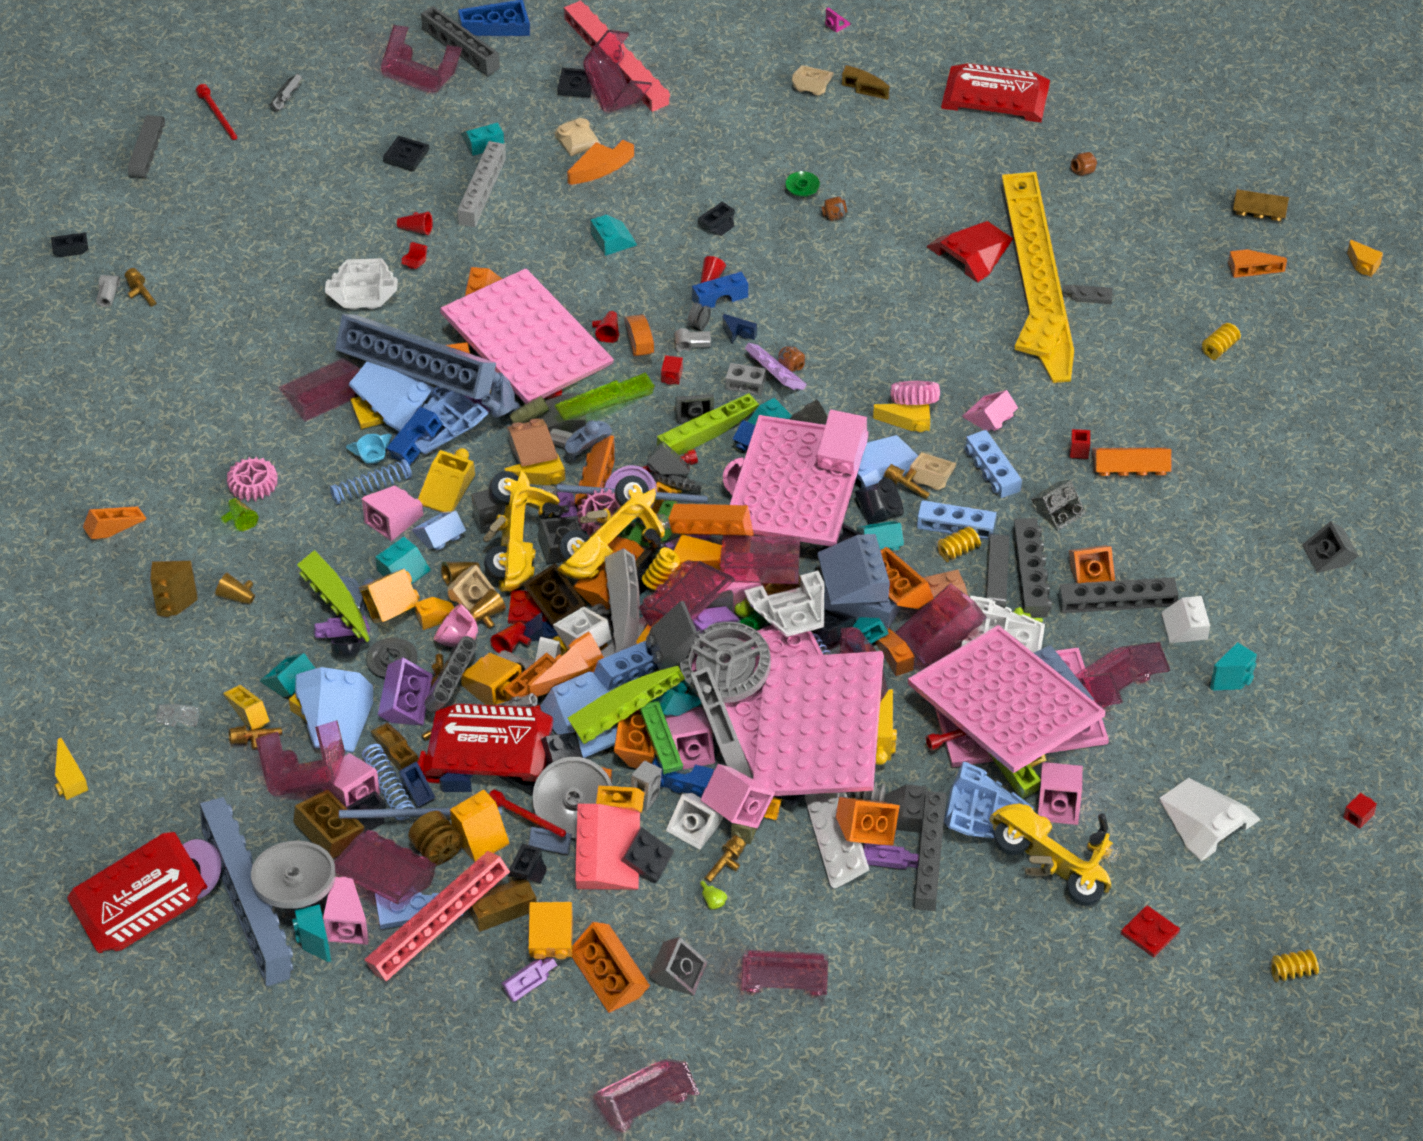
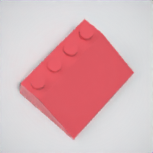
(601, 843)

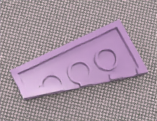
(784, 375)

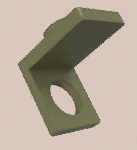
(744, 832)

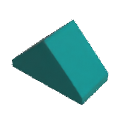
(871, 628)

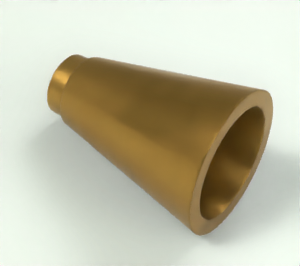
(452, 570)
(234, 590)
(488, 606)

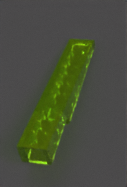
(606, 396)

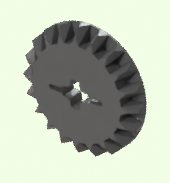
(678, 481)
(378, 654)

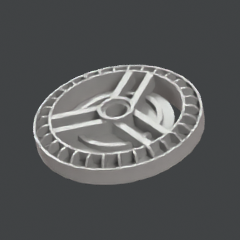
(736, 677)

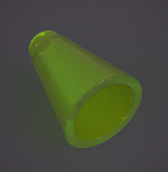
(242, 515)

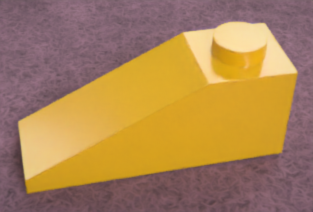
(904, 416)
(542, 473)
(247, 706)
(67, 773)

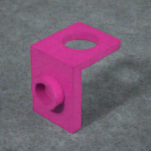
(832, 20)

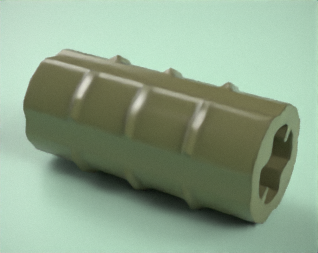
(530, 410)

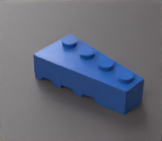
(496, 19)

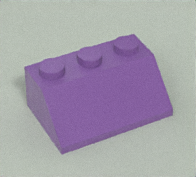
(405, 693)

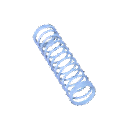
(334, 492)
(401, 805)

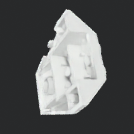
(362, 284)
(794, 609)
(1022, 628)
(1204, 816)

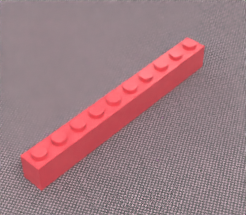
(592, 29)

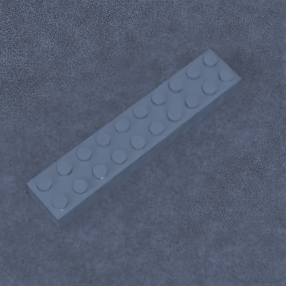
(415, 356)
(254, 914)

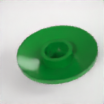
(802, 183)

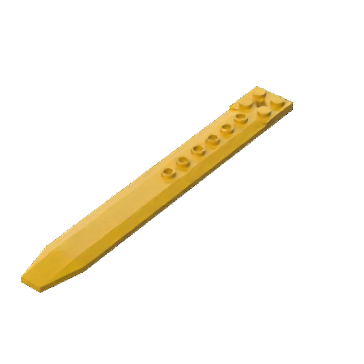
(1038, 264)

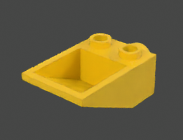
(447, 480)
(886, 733)

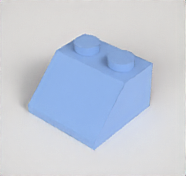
(440, 530)

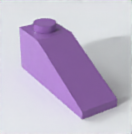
(712, 616)

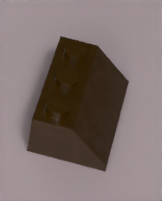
(554, 594)

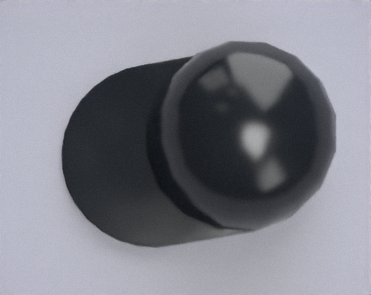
(346, 646)

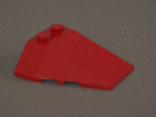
(974, 246)

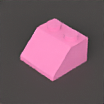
(991, 410)

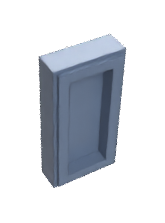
(549, 841)

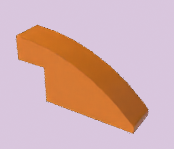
(600, 162)
(639, 335)

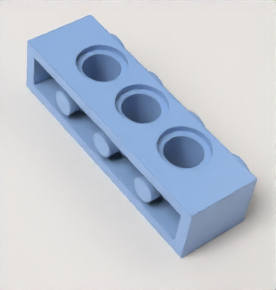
(993, 464)
(952, 518)

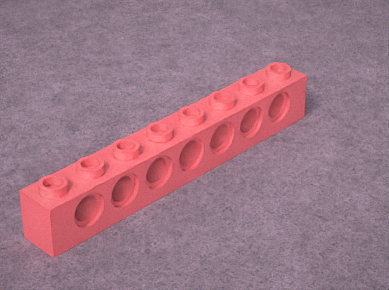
(436, 915)

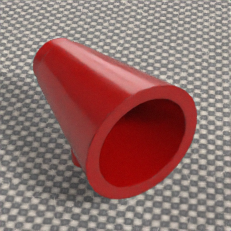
(417, 222)
(712, 268)
(607, 329)
(509, 638)

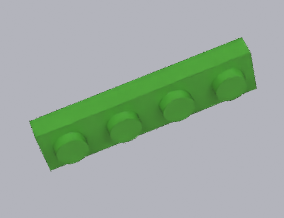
(661, 737)

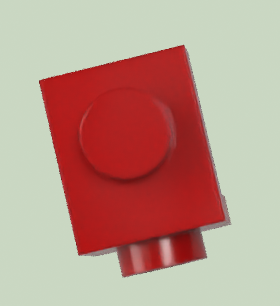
(416, 256)

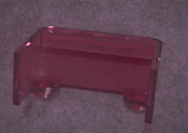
(398, 63)
(606, 76)
(1120, 668)
(283, 770)
(785, 970)
(644, 1091)

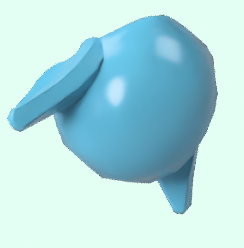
(370, 447)

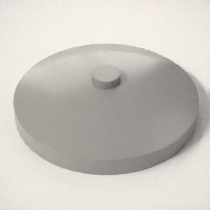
(565, 786)
(293, 874)

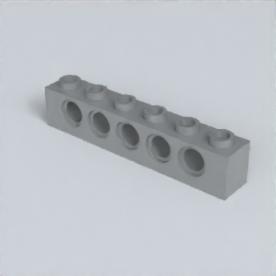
(481, 184)

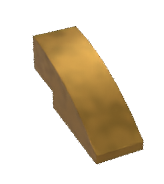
(865, 83)
(394, 746)

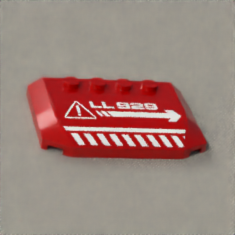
(996, 90)
(488, 741)
(137, 893)

